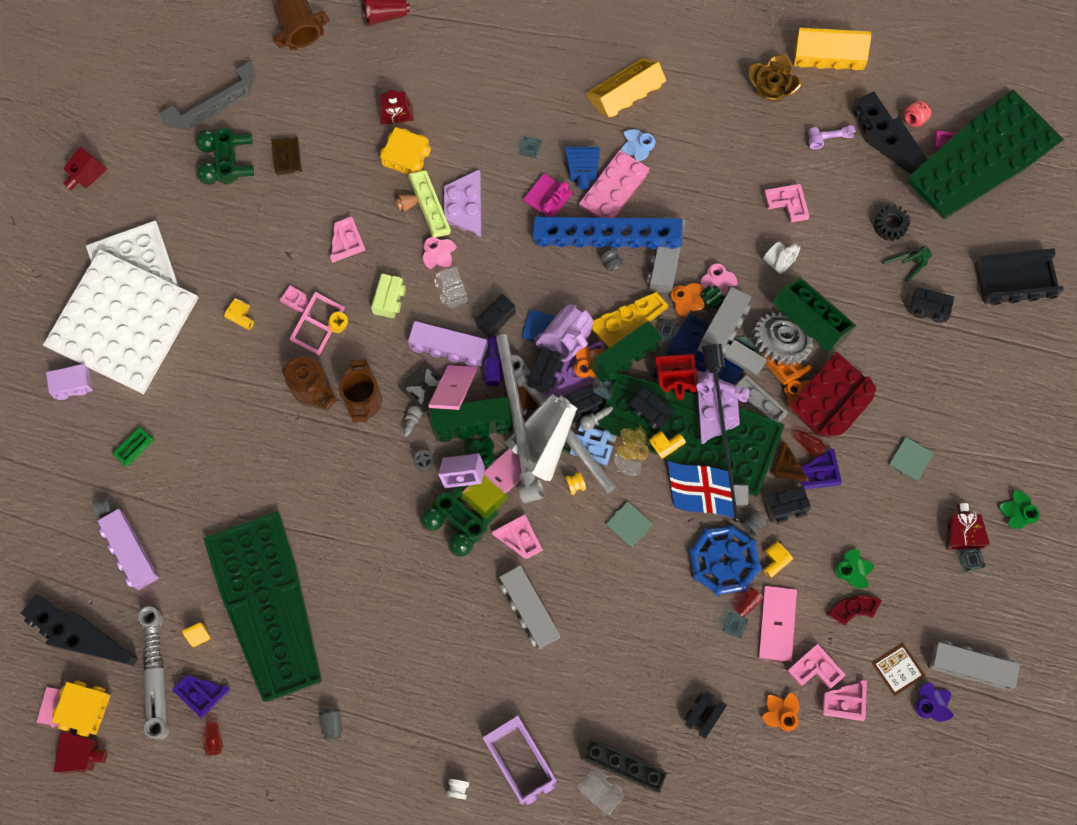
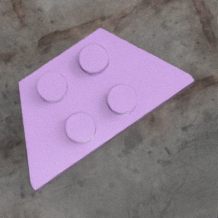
(463, 203)
(709, 412)

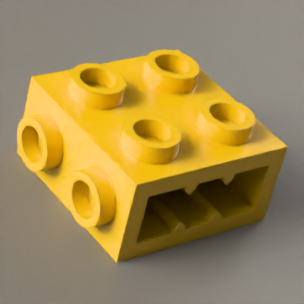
(405, 151)
(80, 708)

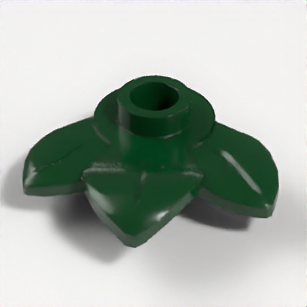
(484, 448)

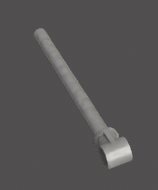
(583, 454)
(531, 488)

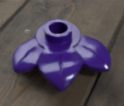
(936, 703)

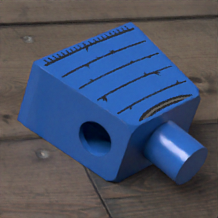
(582, 164)

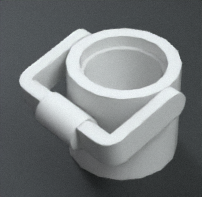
(780, 257)

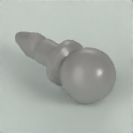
(413, 415)
(588, 422)

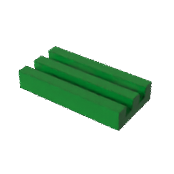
(138, 451)

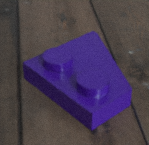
(822, 472)
(199, 694)

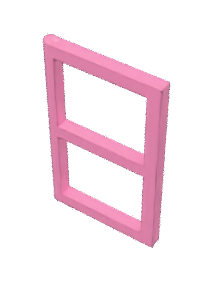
(320, 325)

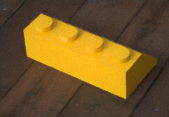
(831, 49)
(626, 87)

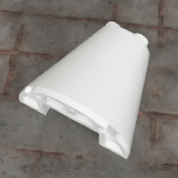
(546, 435)

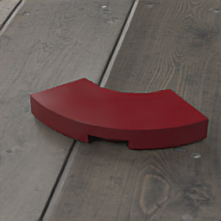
(854, 607)

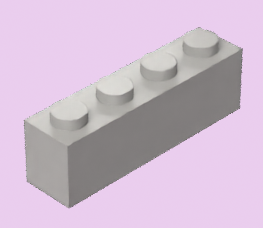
(664, 267)
(727, 319)
(530, 608)
(974, 666)

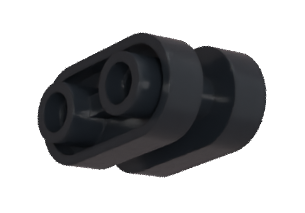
(692, 717)

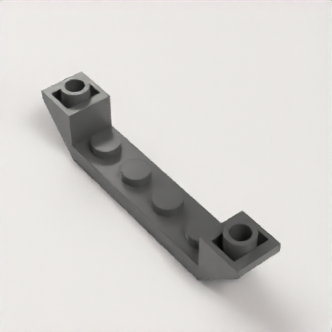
(210, 107)

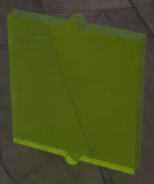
(485, 497)

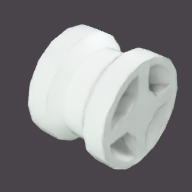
(457, 789)

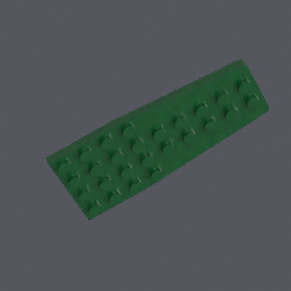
(984, 155)
(749, 443)
(265, 604)

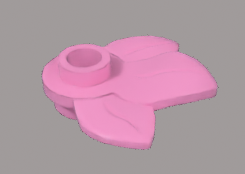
(438, 255)
(721, 281)

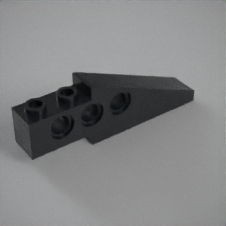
(904, 148)
(91, 640)

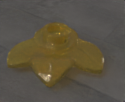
(632, 443)

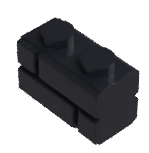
(931, 305)
(496, 316)
(545, 369)
(585, 401)
(652, 409)
(787, 504)

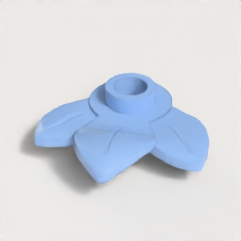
(636, 145)

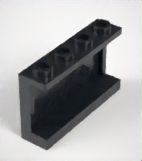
(1018, 276)

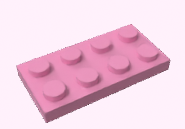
(614, 186)

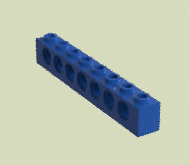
(617, 226)

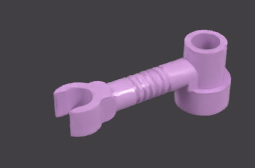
(816, 137)
(707, 383)

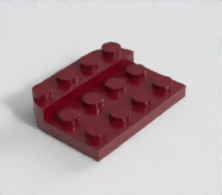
(833, 398)

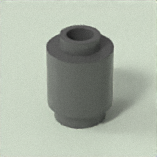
(331, 724)

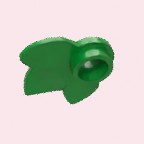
(1017, 510)
(857, 569)

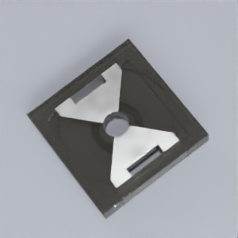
(414, 383)

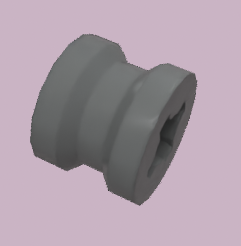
(612, 260)
(422, 457)
(103, 507)
(754, 523)

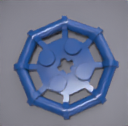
(718, 569)

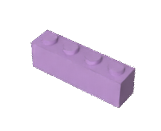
(448, 344)
(128, 550)

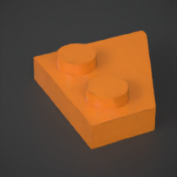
(786, 373)

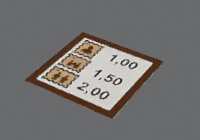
(898, 669)

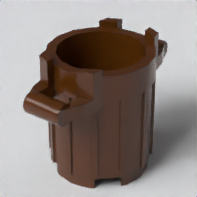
(298, 24)
(308, 382)
(360, 392)

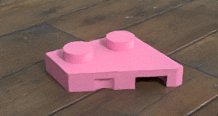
(519, 537)
(846, 702)

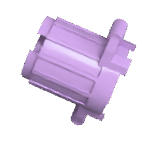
(566, 332)

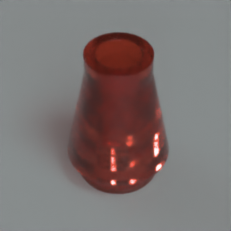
(811, 444)
(749, 601)
(212, 741)

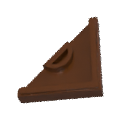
(788, 466)

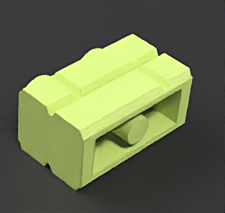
(388, 295)

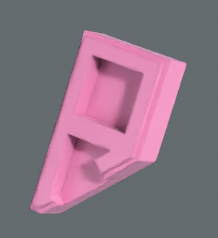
(295, 299)

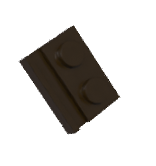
(286, 156)

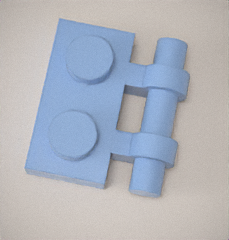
(599, 450)

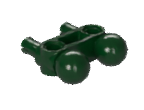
(224, 156)
(459, 518)

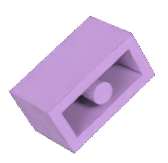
(69, 382)
(461, 470)

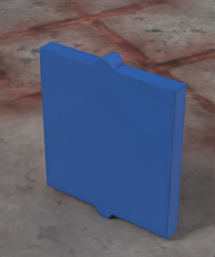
(536, 324)

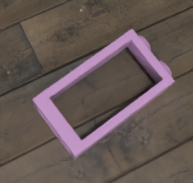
(503, 731)

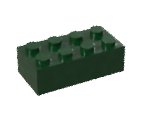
(813, 314)
(472, 420)

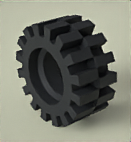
(896, 214)

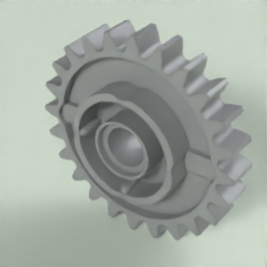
(782, 339)

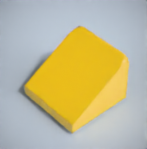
(196, 634)

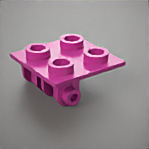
(548, 196)

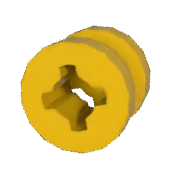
(335, 325)
(575, 483)

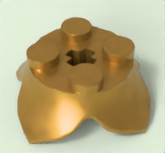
(778, 70)

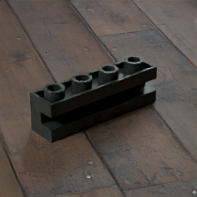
(624, 766)

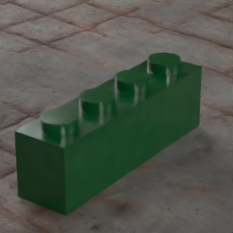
(625, 352)

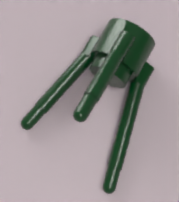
(918, 255)

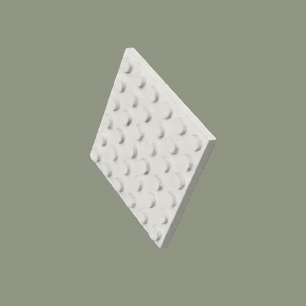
(121, 321)

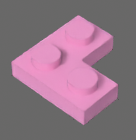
(792, 198)
(817, 663)

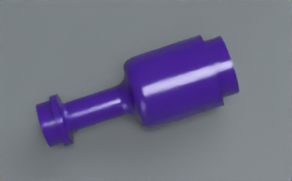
(492, 365)

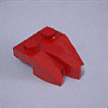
(677, 374)

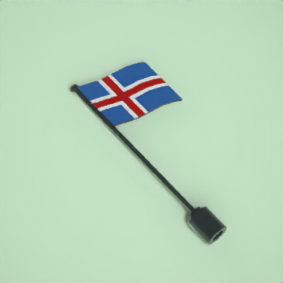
(706, 487)

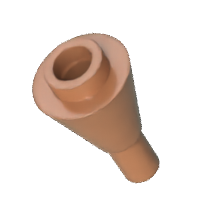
(406, 202)

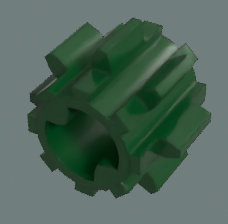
(712, 296)

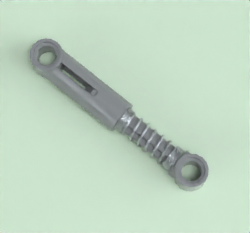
(153, 676)

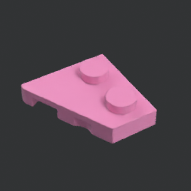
(345, 240)

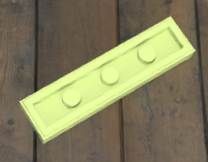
(429, 203)

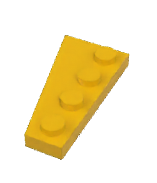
(618, 324)

